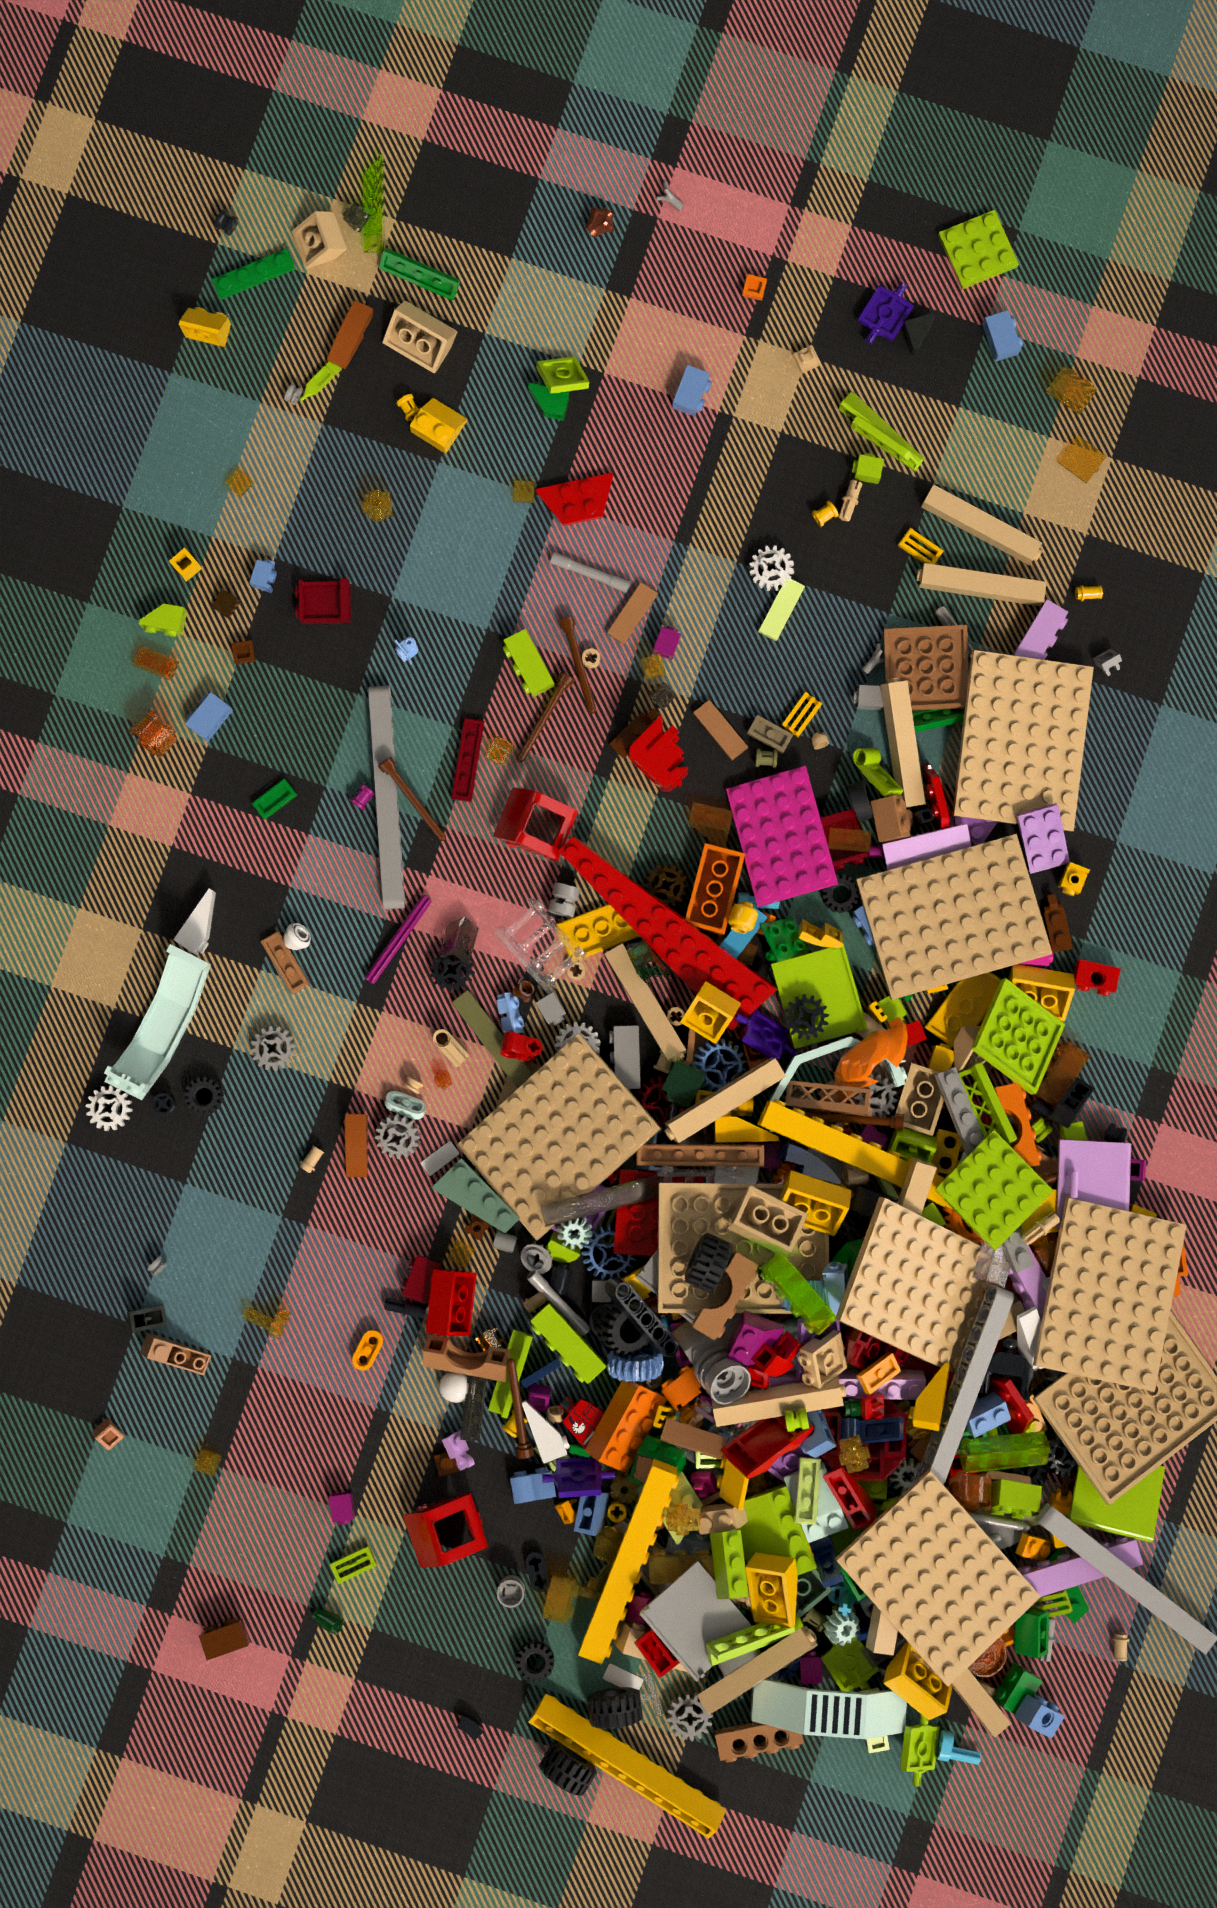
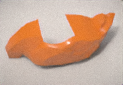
(862, 1058)

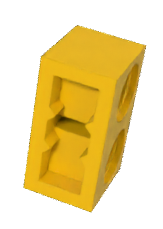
(942, 1151)

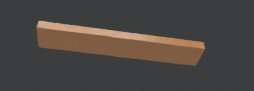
(701, 1155)

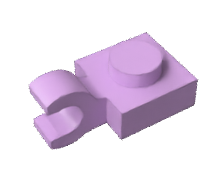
(457, 1449)

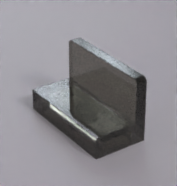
(459, 939)

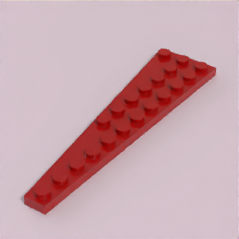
(670, 935)

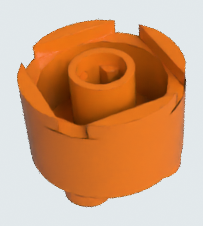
(683, 1388)

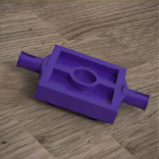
(885, 313)
(765, 1035)
(578, 1477)

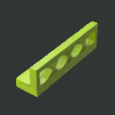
(990, 1100)
(502, 1396)
(745, 1641)

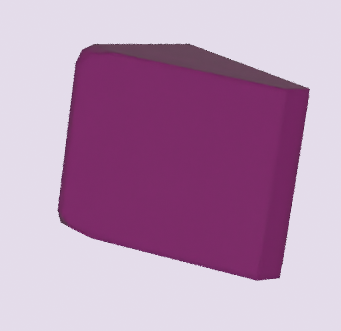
(539, 1397)

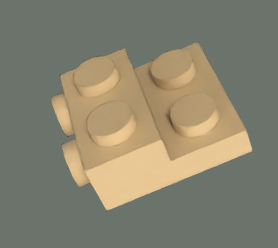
(822, 1360)

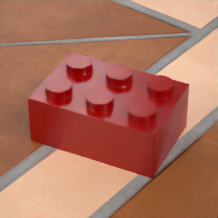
(451, 1302)

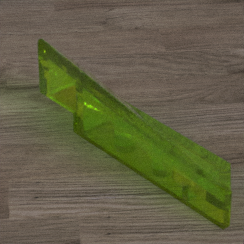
(374, 205)

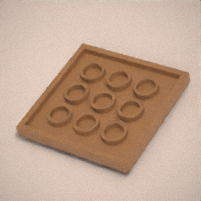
(932, 663)

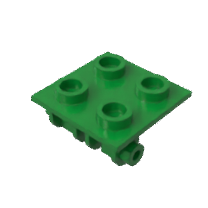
(783, 940)

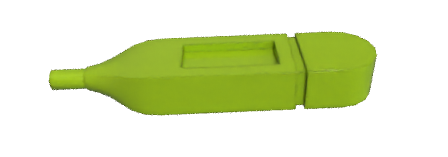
(320, 380)

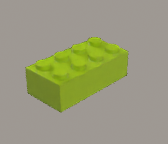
(568, 1342)

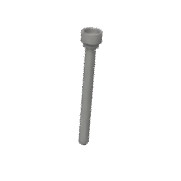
(1000, 1522)

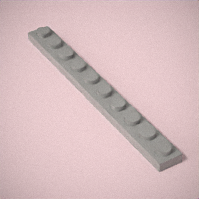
(970, 1137)

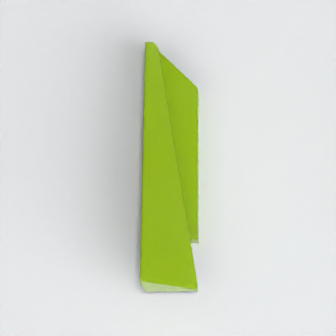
(877, 431)

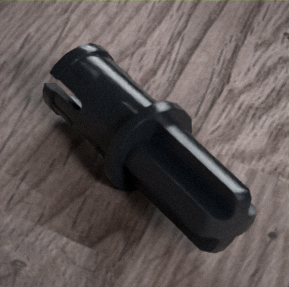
(405, 1308)

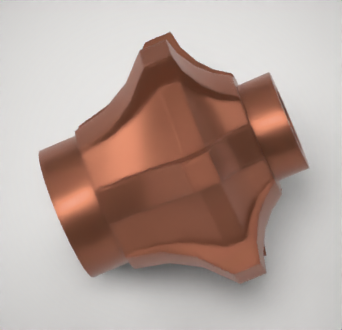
(600, 221)

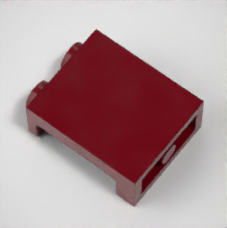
(324, 602)
(843, 820)

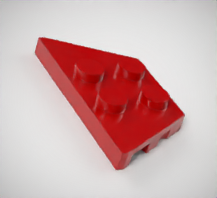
(578, 499)
(935, 794)
(1018, 1409)

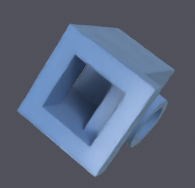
(263, 575)

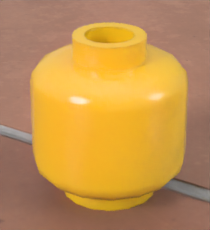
(742, 917)

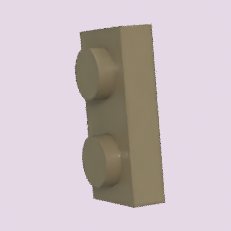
(770, 734)

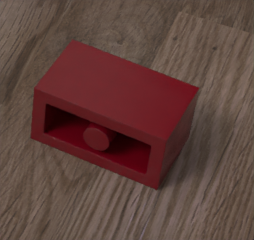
(418, 1284)

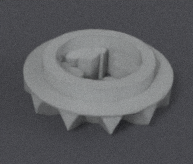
(529, 1259)

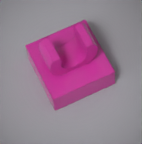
(704, 1483)

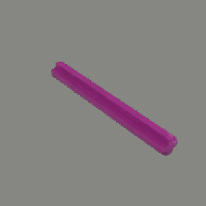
(398, 939)

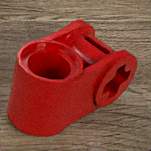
(520, 1047)

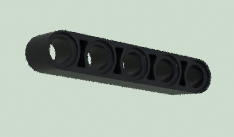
(635, 1312)

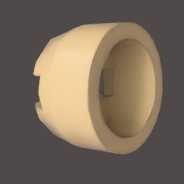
(819, 740)
(555, 1414)

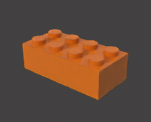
(714, 889)
(625, 1425)

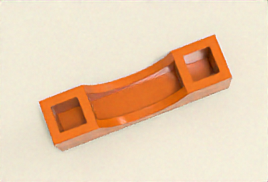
(1013, 1103)

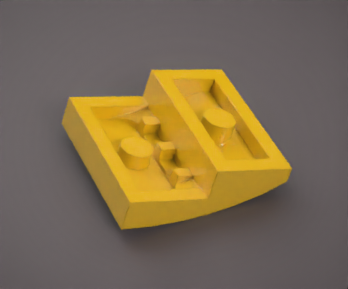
(826, 936)

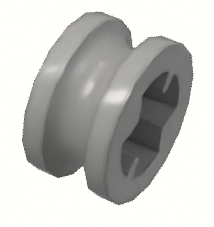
(293, 394)
(157, 1266)

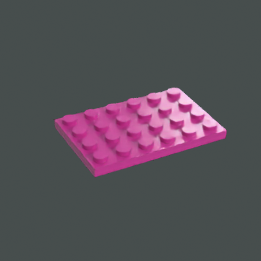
(782, 836)

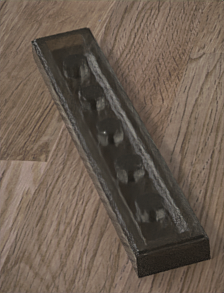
(601, 1200)

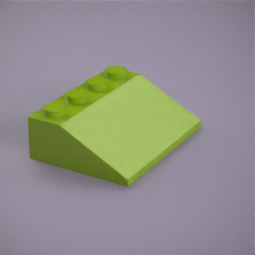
(773, 1528)

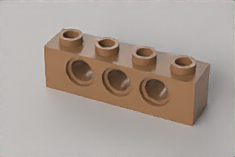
(750, 1749)

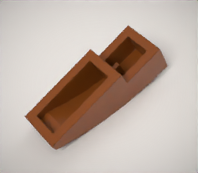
(350, 334)
(356, 1145)

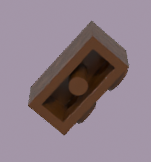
(224, 1638)

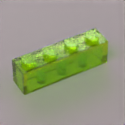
(798, 1293)
(1004, 1451)

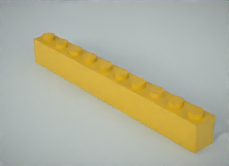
(841, 1146)
(628, 1560)
(627, 1766)

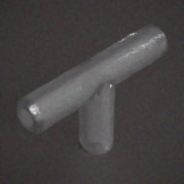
(652, 1695)

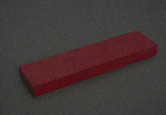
(467, 760)

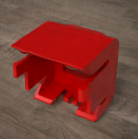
(659, 756)
(515, 818)
(424, 1536)

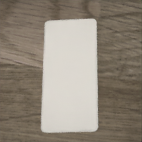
(440, 1158)
(621, 1677)

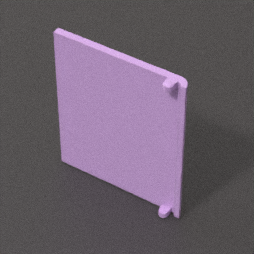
(925, 846)
(1093, 1174)

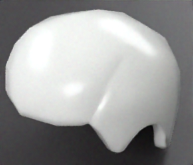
(453, 1387)

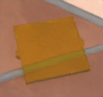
(1082, 459)

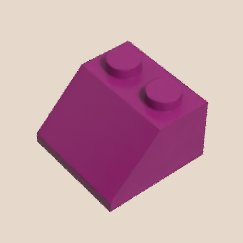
(750, 1336)

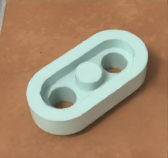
(405, 1104)

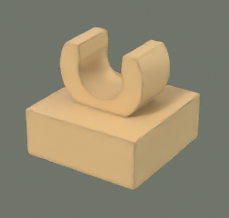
(806, 359)

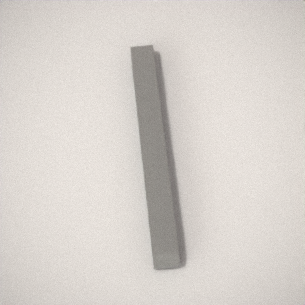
(386, 799)
(967, 1382)
(1126, 1578)

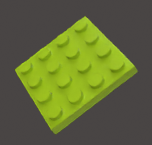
(1018, 1036)
(993, 1190)

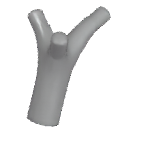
(671, 198)
(875, 659)

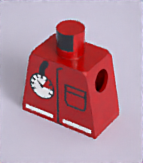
(581, 1418)

